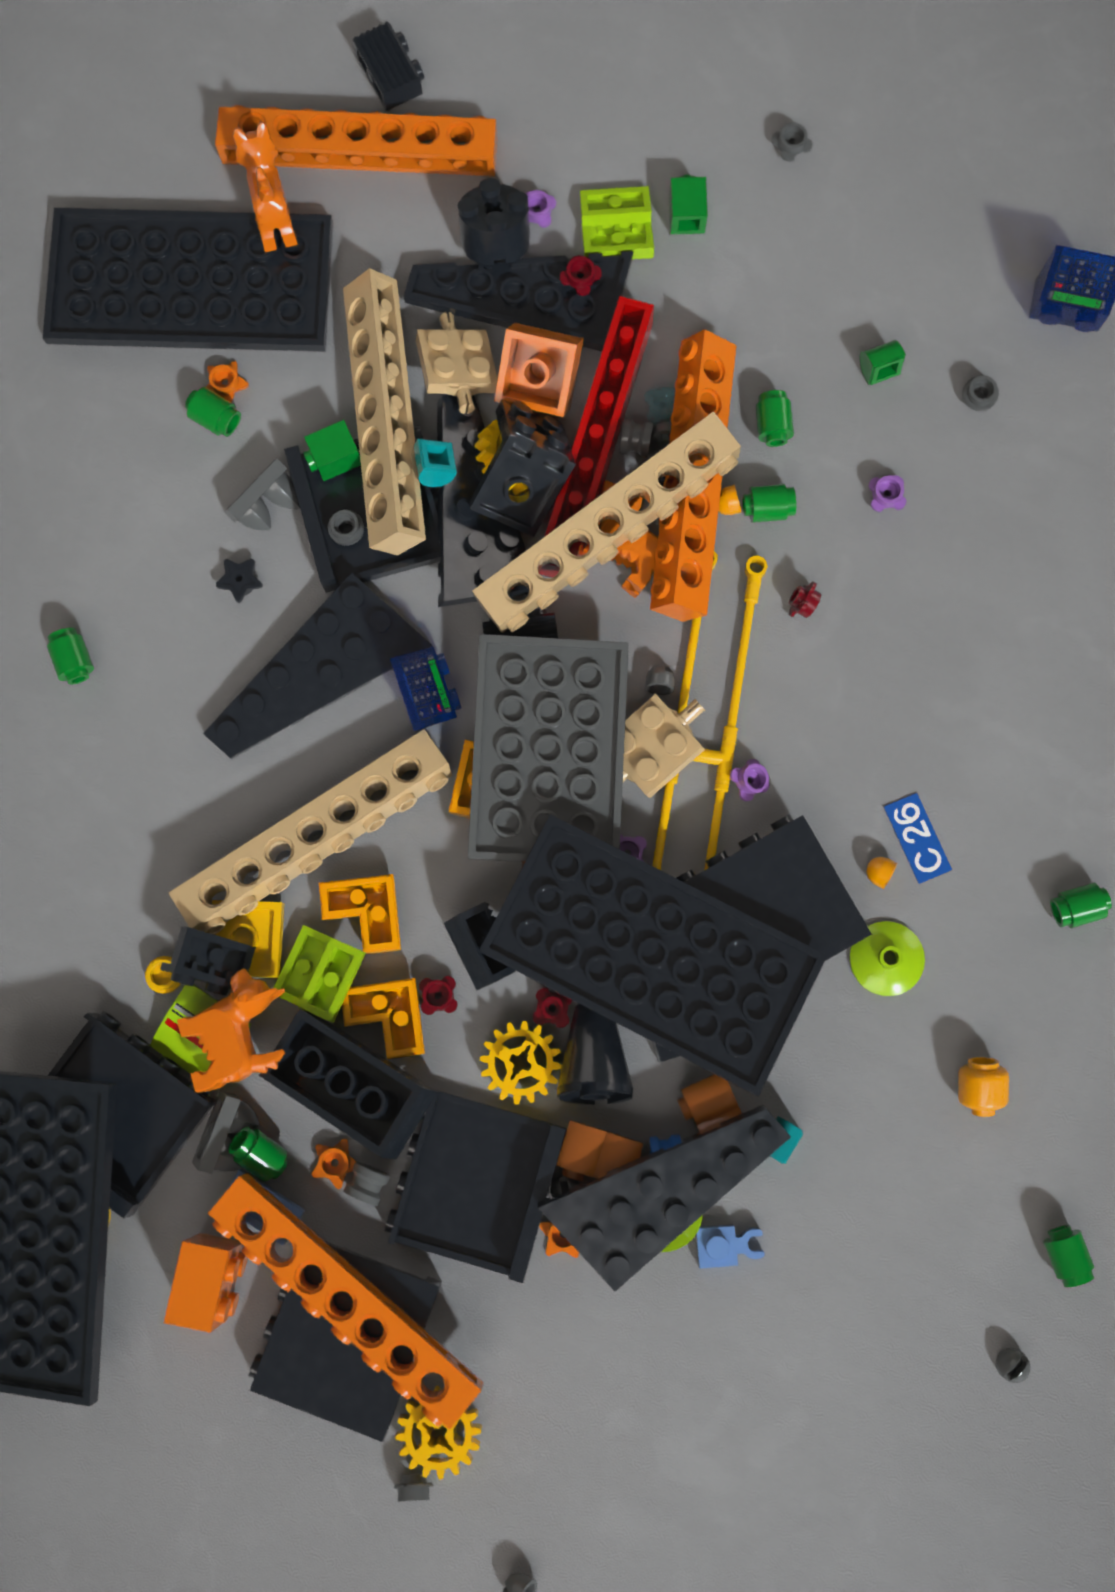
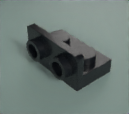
(207, 960)

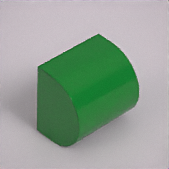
(882, 362)

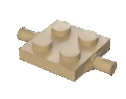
(456, 362)
(659, 744)

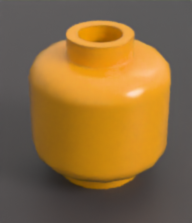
(983, 1086)

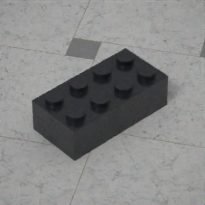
(349, 1085)

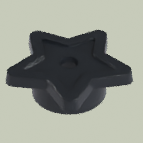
(246, 585)

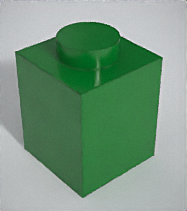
(688, 205)
(332, 451)

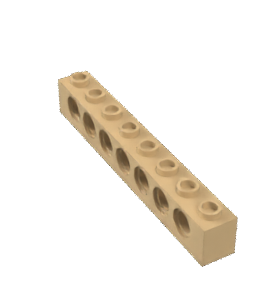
(383, 413)
(706, 437)
(291, 833)

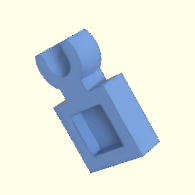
(719, 1246)

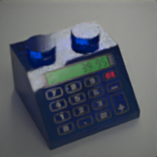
(1074, 289)
(424, 688)

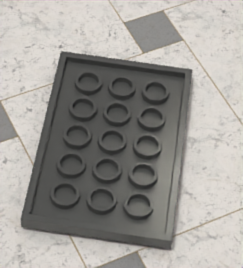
(546, 741)

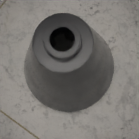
(594, 1062)

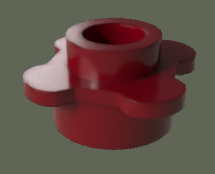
(583, 265)
(804, 600)
(445, 1003)
(544, 1015)

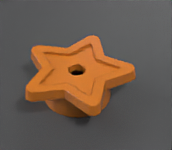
(226, 372)
(326, 1169)
(556, 1242)

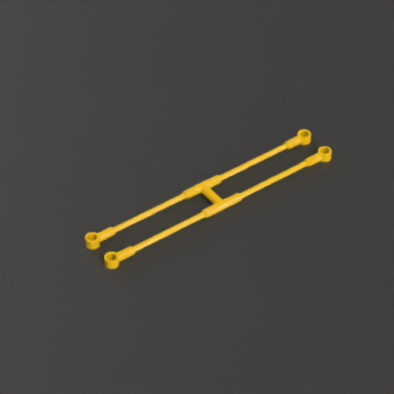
(725, 756)

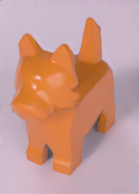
(257, 155)
(637, 555)
(227, 1036)

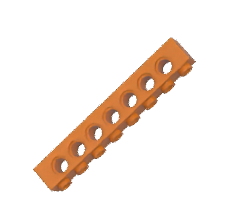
(373, 150)
(689, 534)
(368, 1301)

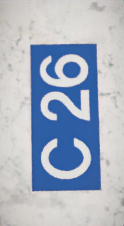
(918, 838)

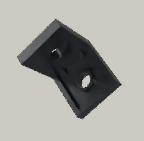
(530, 453)

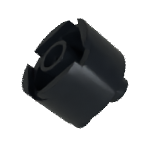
(494, 223)

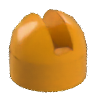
(729, 501)
(880, 871)

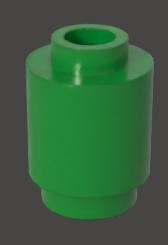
(212, 412)
(774, 418)
(769, 503)
(69, 656)
(1081, 905)
(258, 1154)
(1069, 1256)

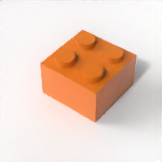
(538, 369)
(205, 1282)

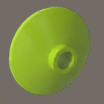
(869, 964)

